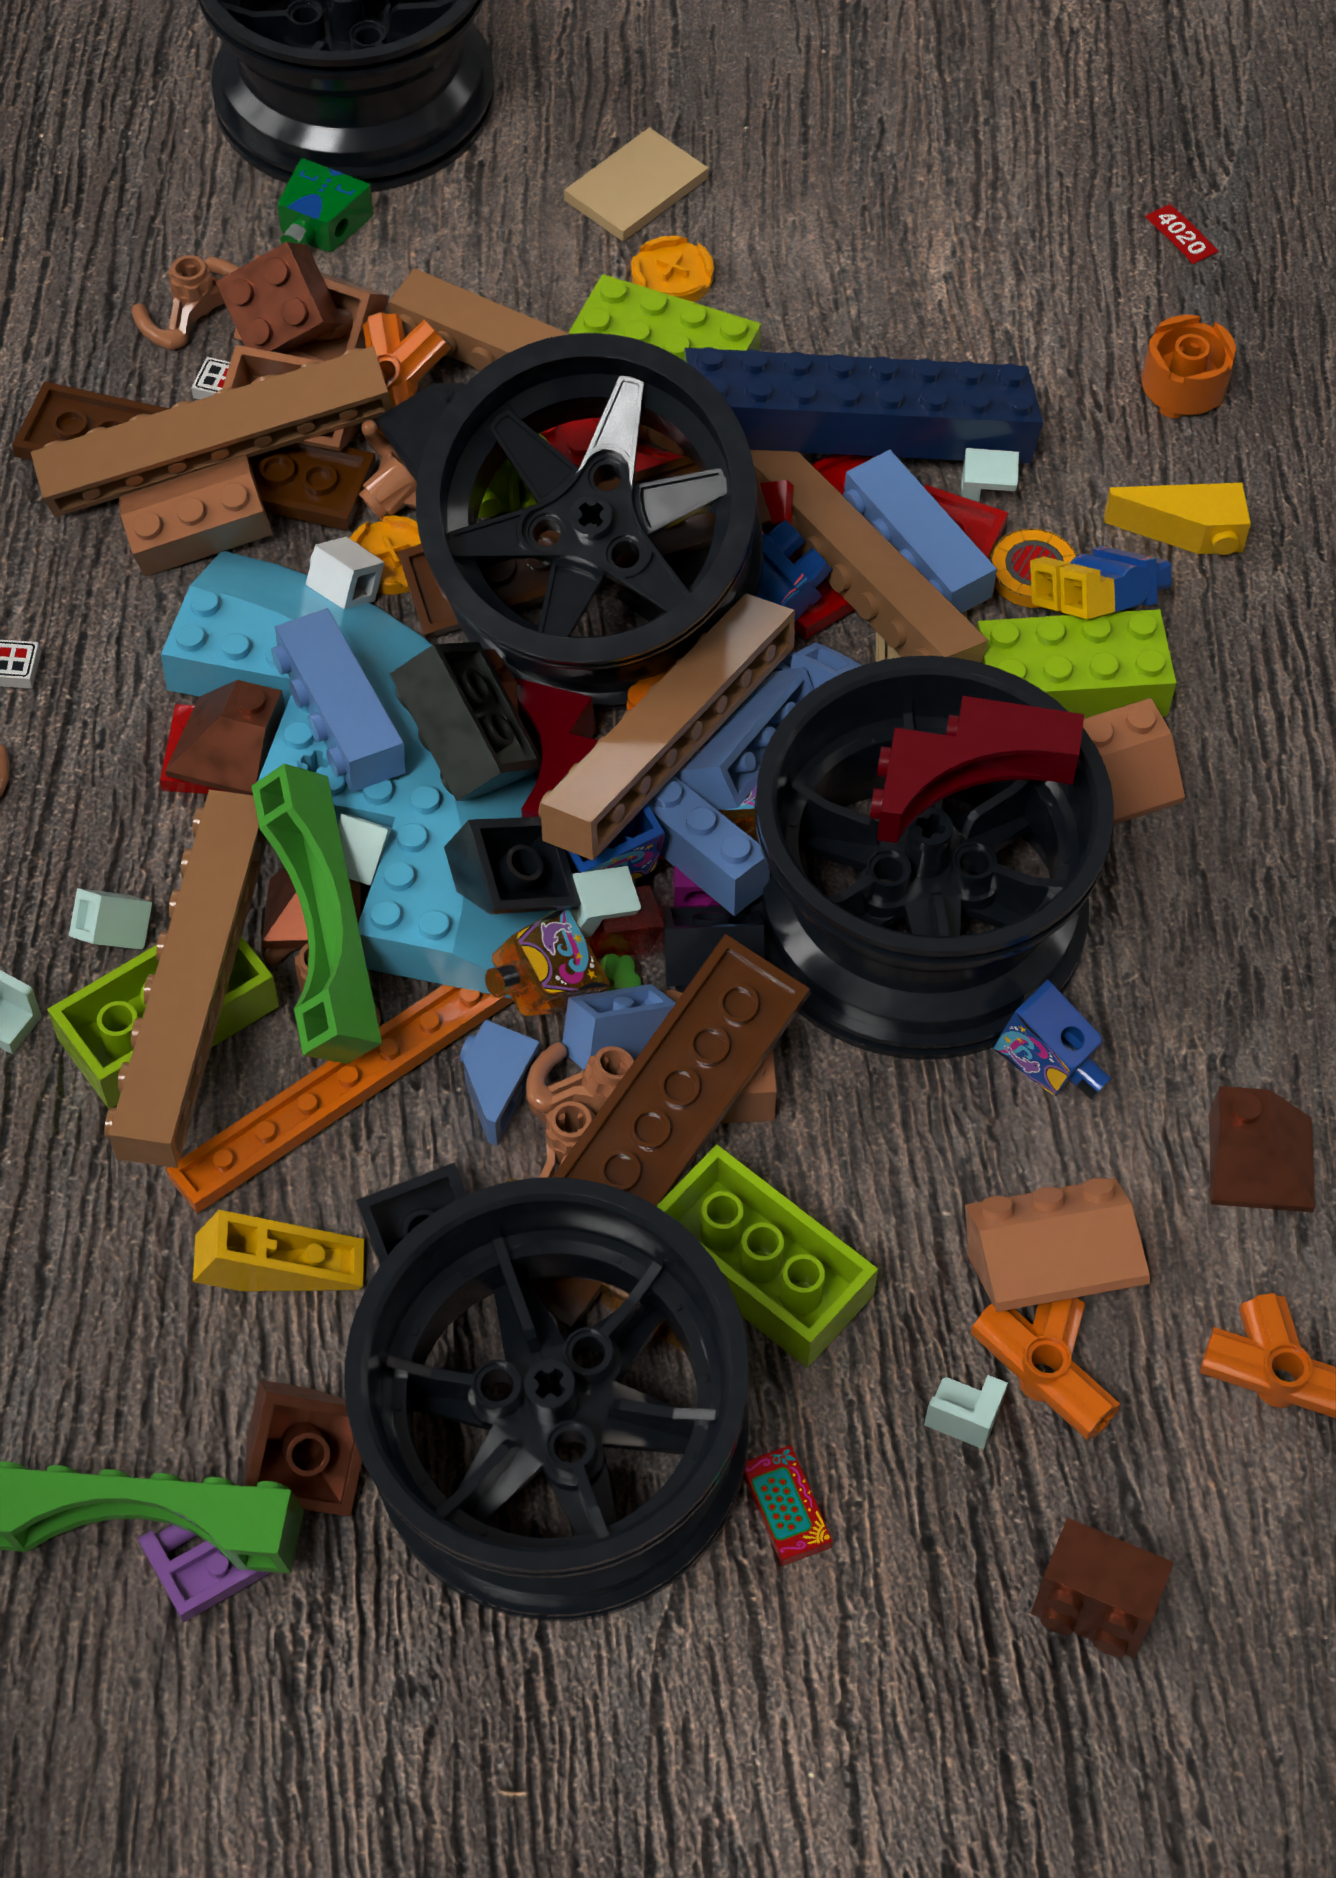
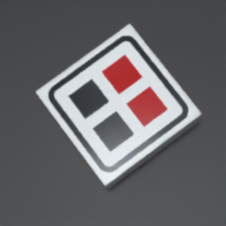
(210, 378)
(18, 663)

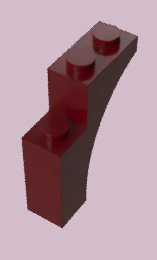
(560, 730)
(980, 747)

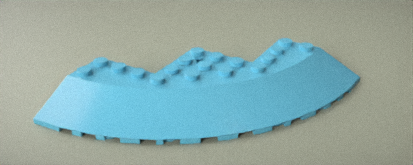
(412, 914)

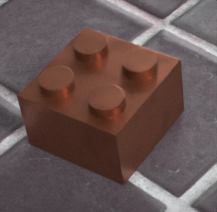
(280, 300)
(1101, 1589)

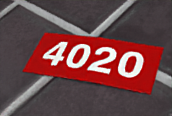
(1181, 233)

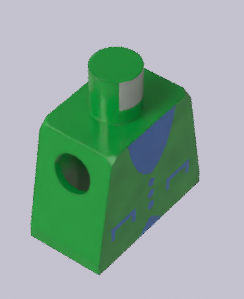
(323, 206)

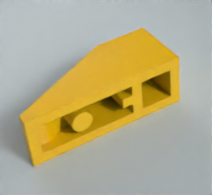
(1185, 516)
(275, 1256)

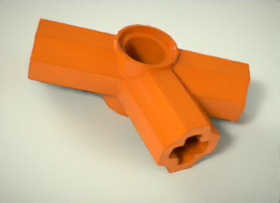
(402, 356)
(1048, 1342)
(1270, 1346)

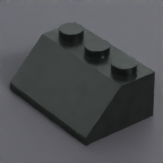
(465, 719)

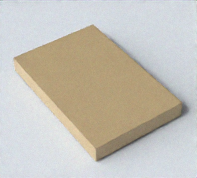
(636, 184)

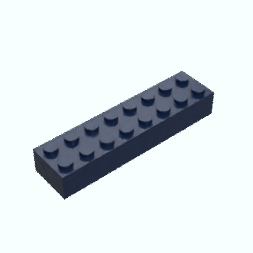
(874, 403)

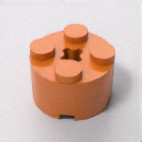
(1188, 366)

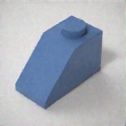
(613, 1018)
(496, 1074)

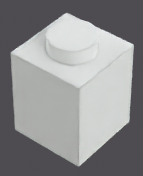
(344, 572)

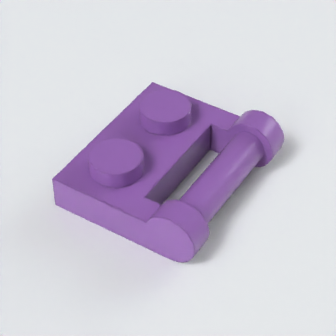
(197, 1576)

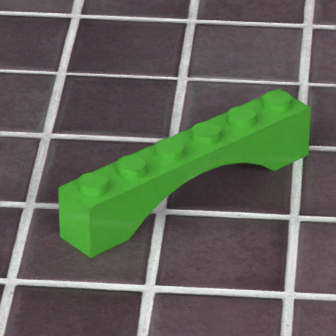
(337, 1004)
(248, 1524)

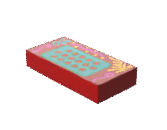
(786, 1505)

